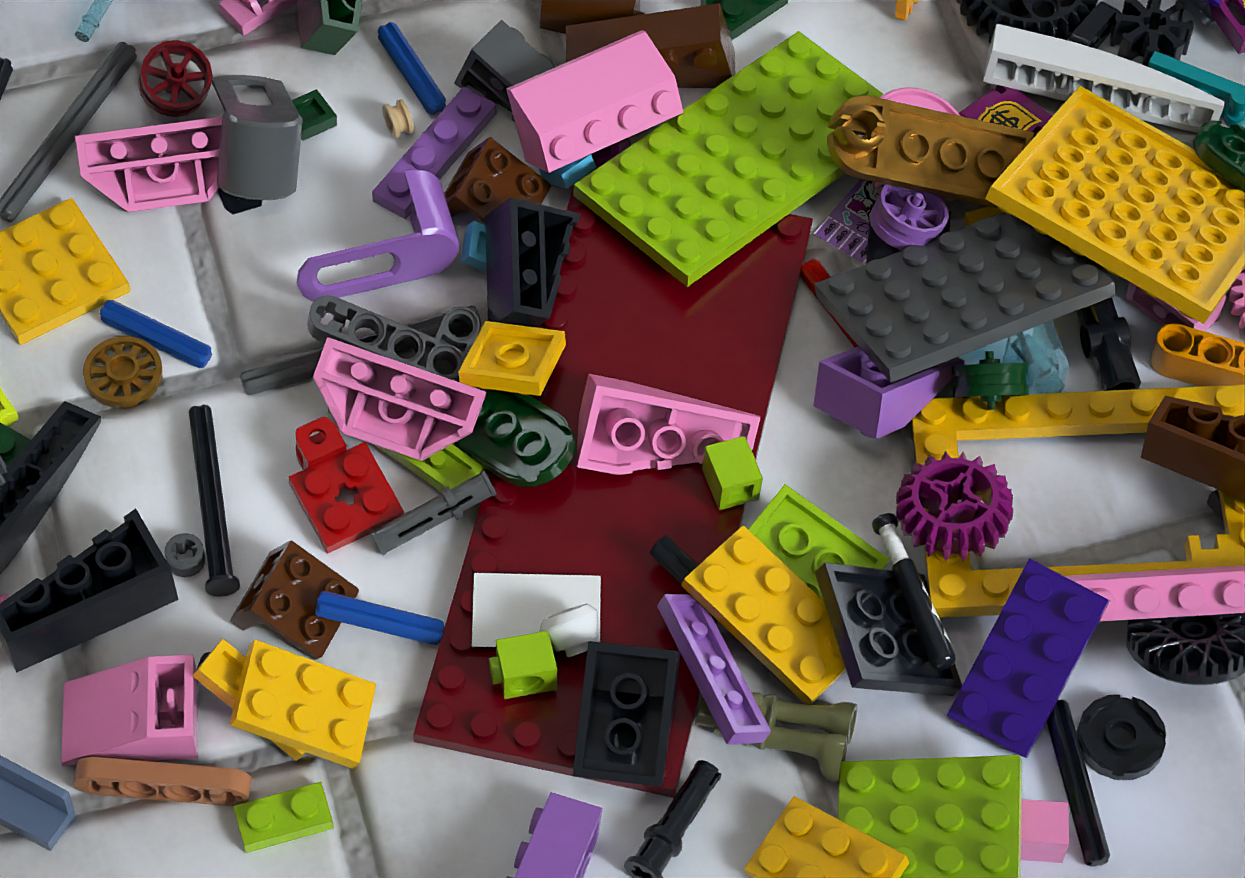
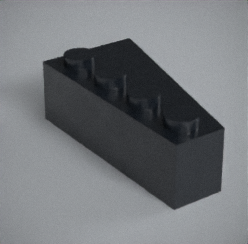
(87, 595)

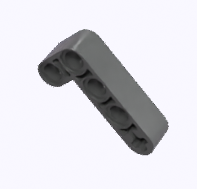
(392, 333)

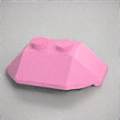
(153, 163)
(394, 401)

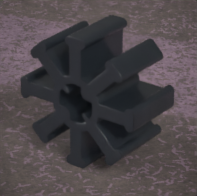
(1150, 29)

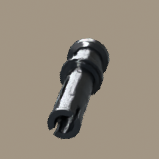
(665, 837)

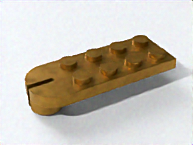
(922, 148)

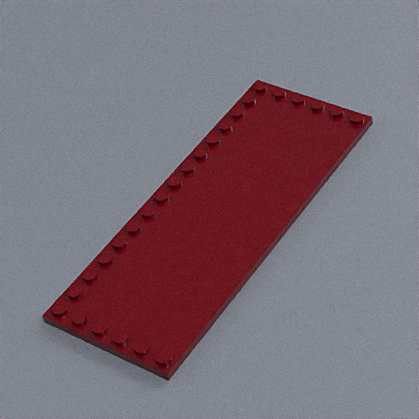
(646, 328)

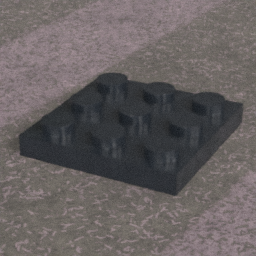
(879, 633)

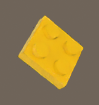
(512, 358)

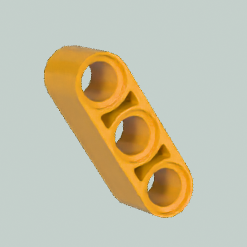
(1193, 355)

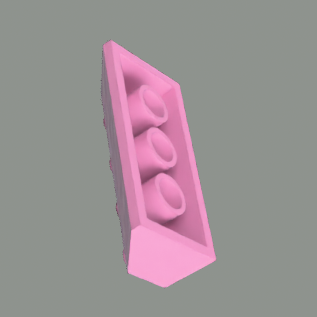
(593, 102)

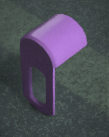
(415, 255)

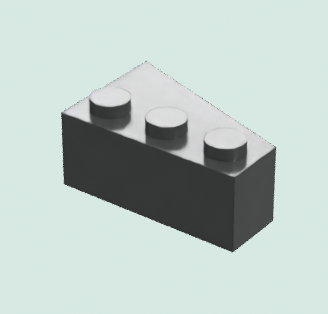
(500, 62)

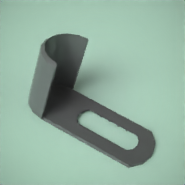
(258, 141)

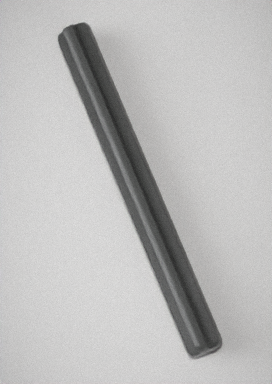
(65, 130)
(304, 365)

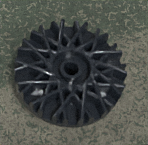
(1190, 647)

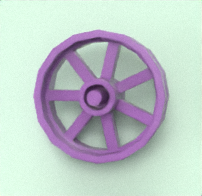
(908, 216)

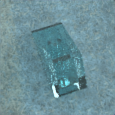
(1044, 355)

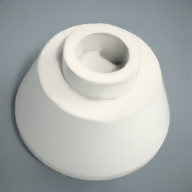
(572, 629)

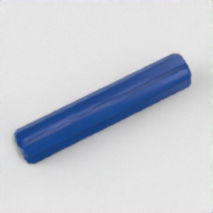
(411, 68)
(156, 333)
(379, 618)

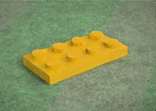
(769, 613)

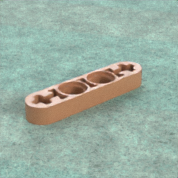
(162, 781)

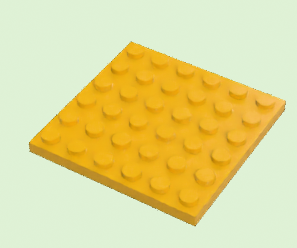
(1130, 203)

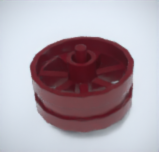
(175, 78)

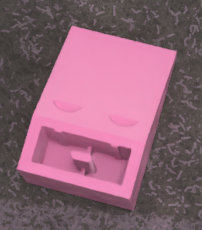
(133, 712)

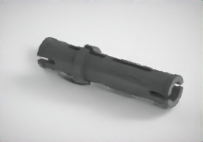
(434, 512)

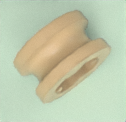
(398, 119)

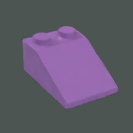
(861, 396)

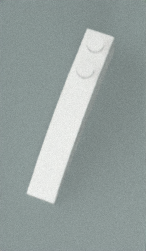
(1060, 66)

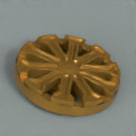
(123, 371)

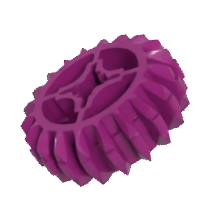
(964, 525)

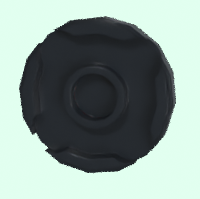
(1121, 737)

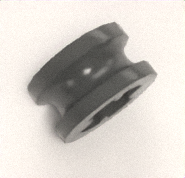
(180, 544)

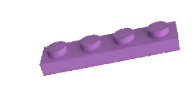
(436, 148)
(714, 670)

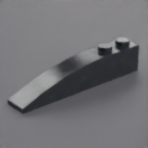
(40, 474)

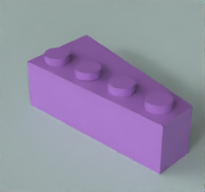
(560, 839)

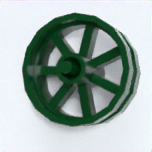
(990, 380)

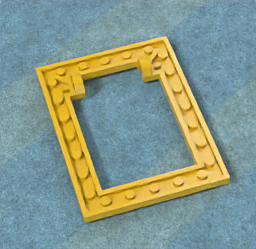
(944, 421)

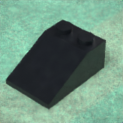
(626, 713)

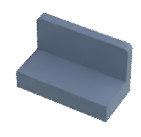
(33, 805)

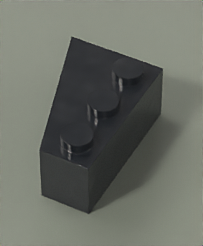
(525, 260)

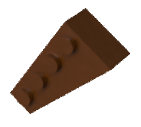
(689, 40)
(1198, 444)

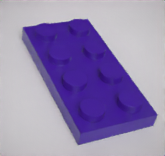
(1028, 658)

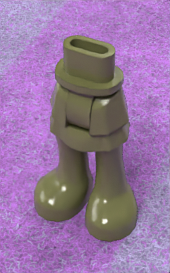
(825, 748)

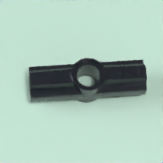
(1108, 343)

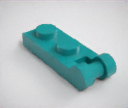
(1230, 92)

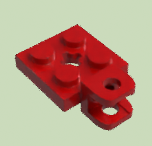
(326, 471)

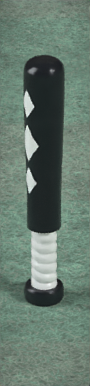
(925, 618)

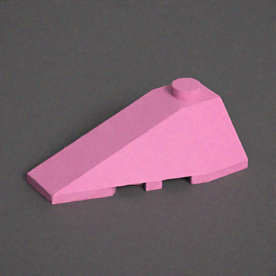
(646, 428)

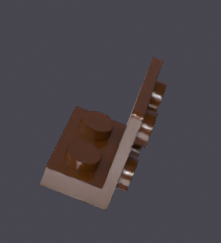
(491, 177)
(286, 598)

